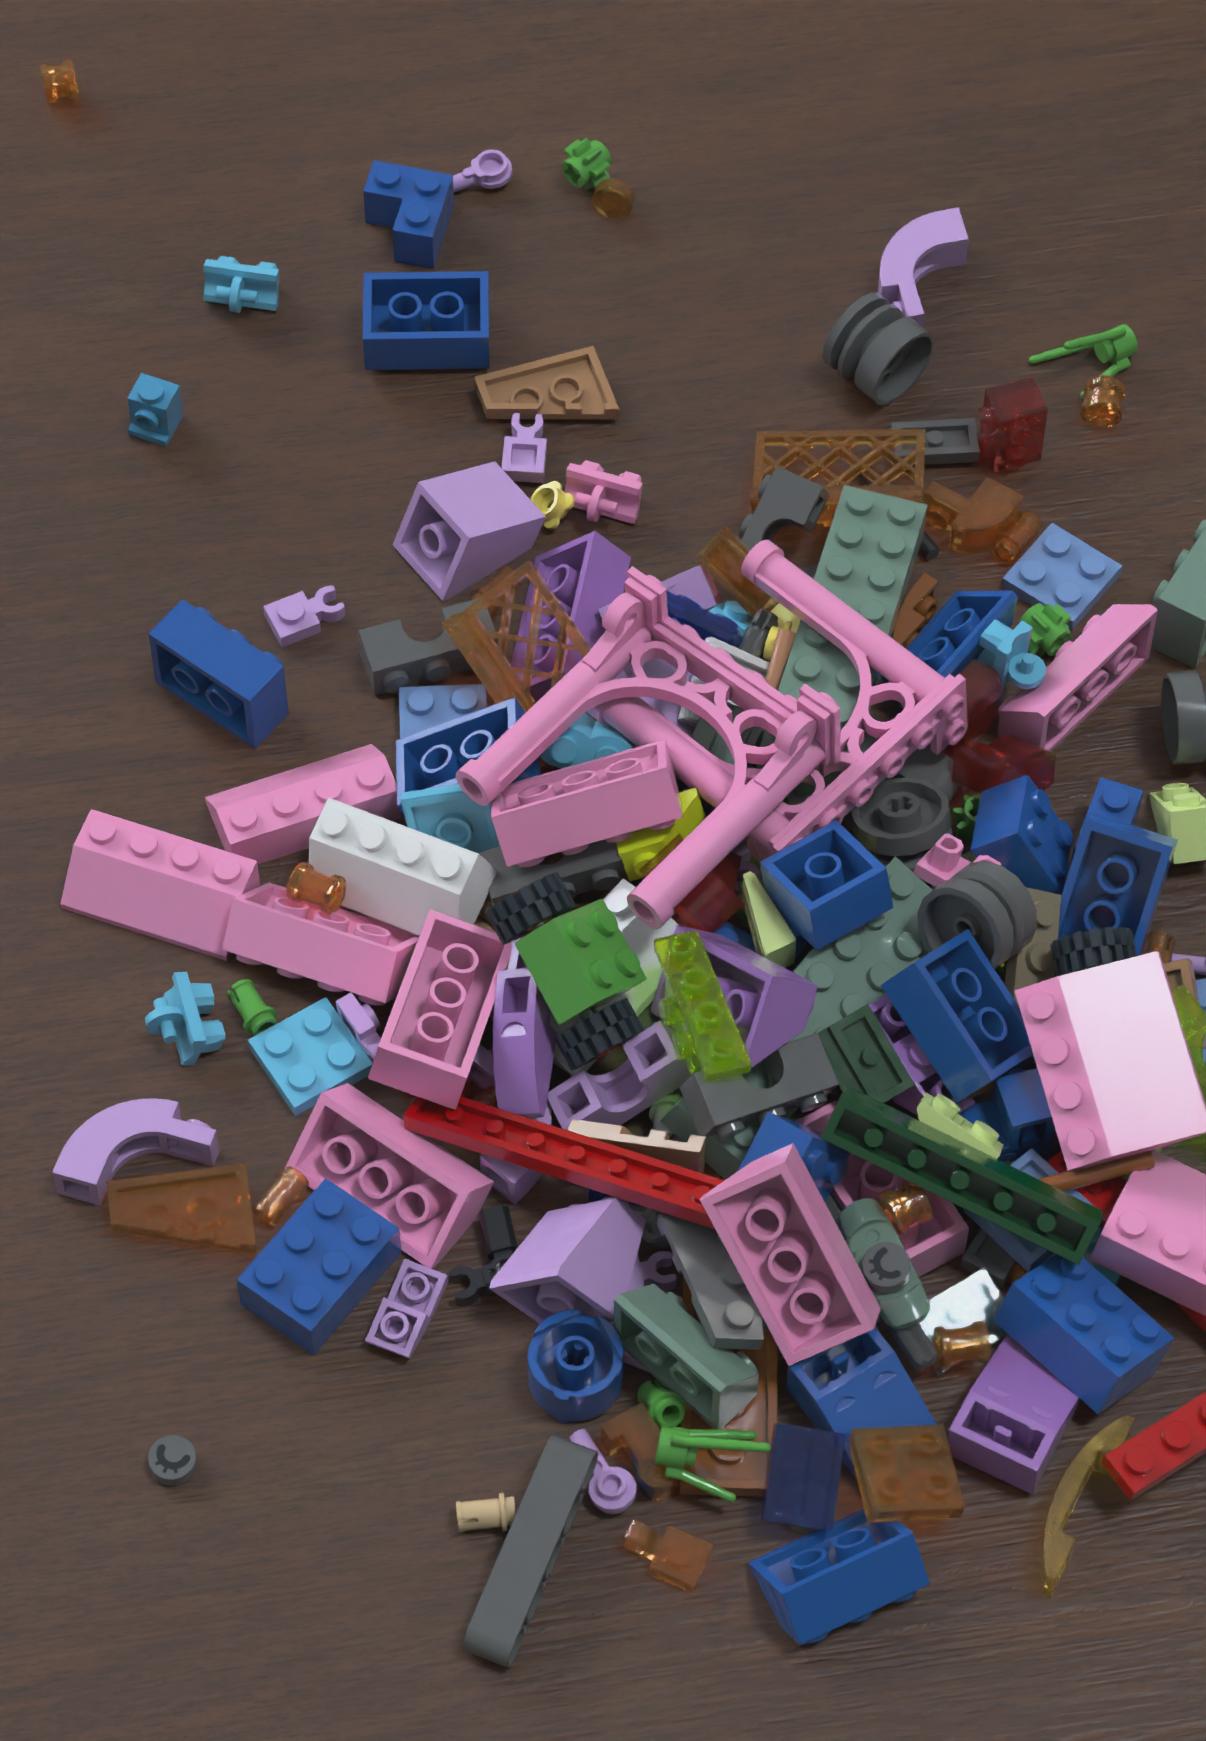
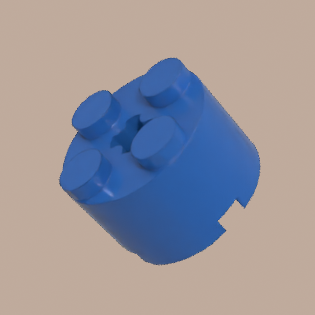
(575, 1366)

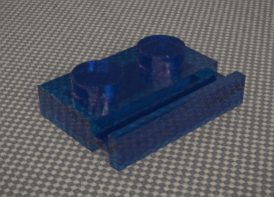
(702, 621)
(802, 1477)

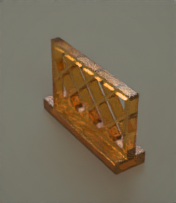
(840, 443)
(489, 659)

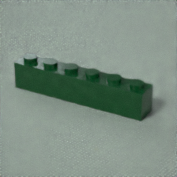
(962, 1175)

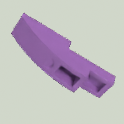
(521, 1041)

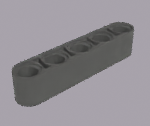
(530, 1551)

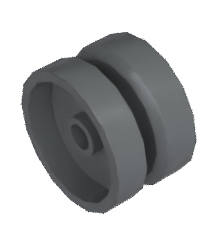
(902, 820)
(988, 904)

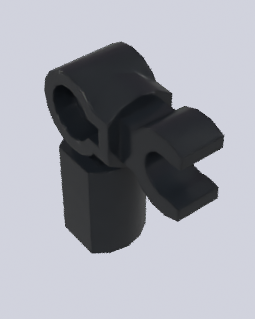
(499, 1245)

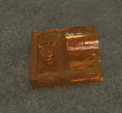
(905, 1473)

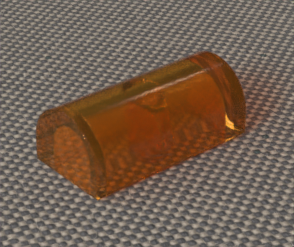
(723, 560)

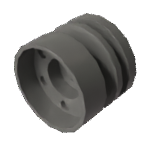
(878, 348)
(1184, 717)

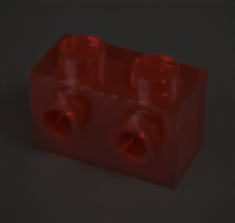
(1012, 425)

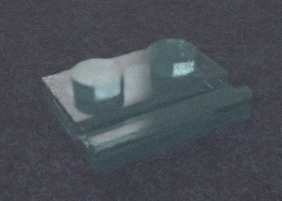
(961, 1305)

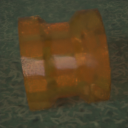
(59, 81)
(1102, 401)
(906, 1206)

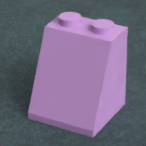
(466, 527)
(574, 1261)

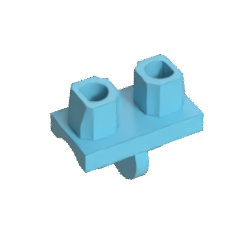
(241, 284)
(1008, 654)
(179, 1020)

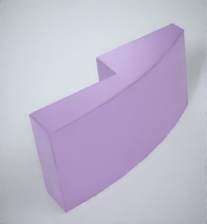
(408, 1309)

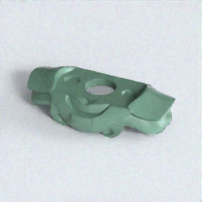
(864, 1226)

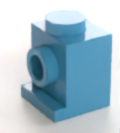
(154, 409)

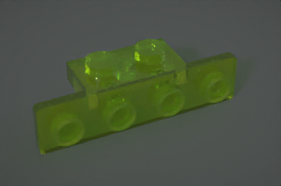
(698, 1010)

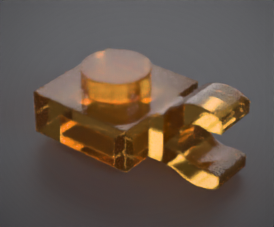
(675, 1557)

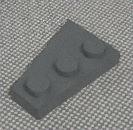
(715, 1284)

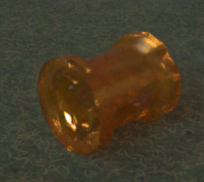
(316, 888)
(962, 1344)

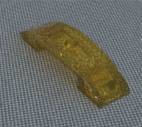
(1057, 1546)

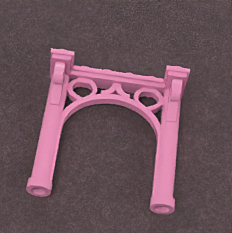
(642, 631)
(931, 712)

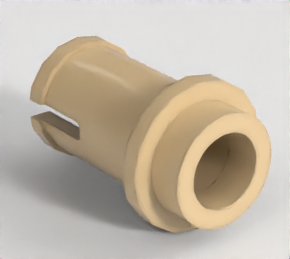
(486, 1513)

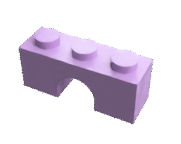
(623, 1093)

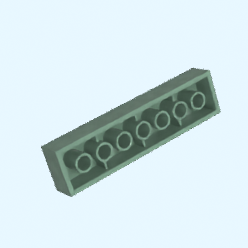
(869, 569)
(847, 978)

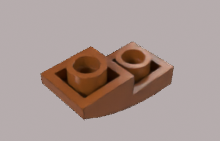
(916, 610)

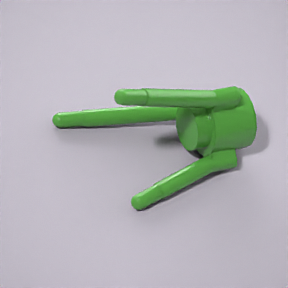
(1110, 346)
(680, 1445)

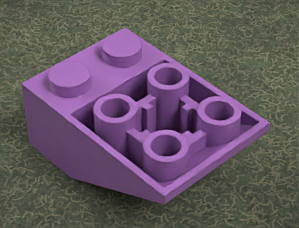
(1012, 1418)

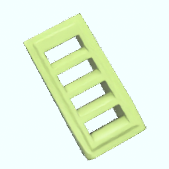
(768, 929)

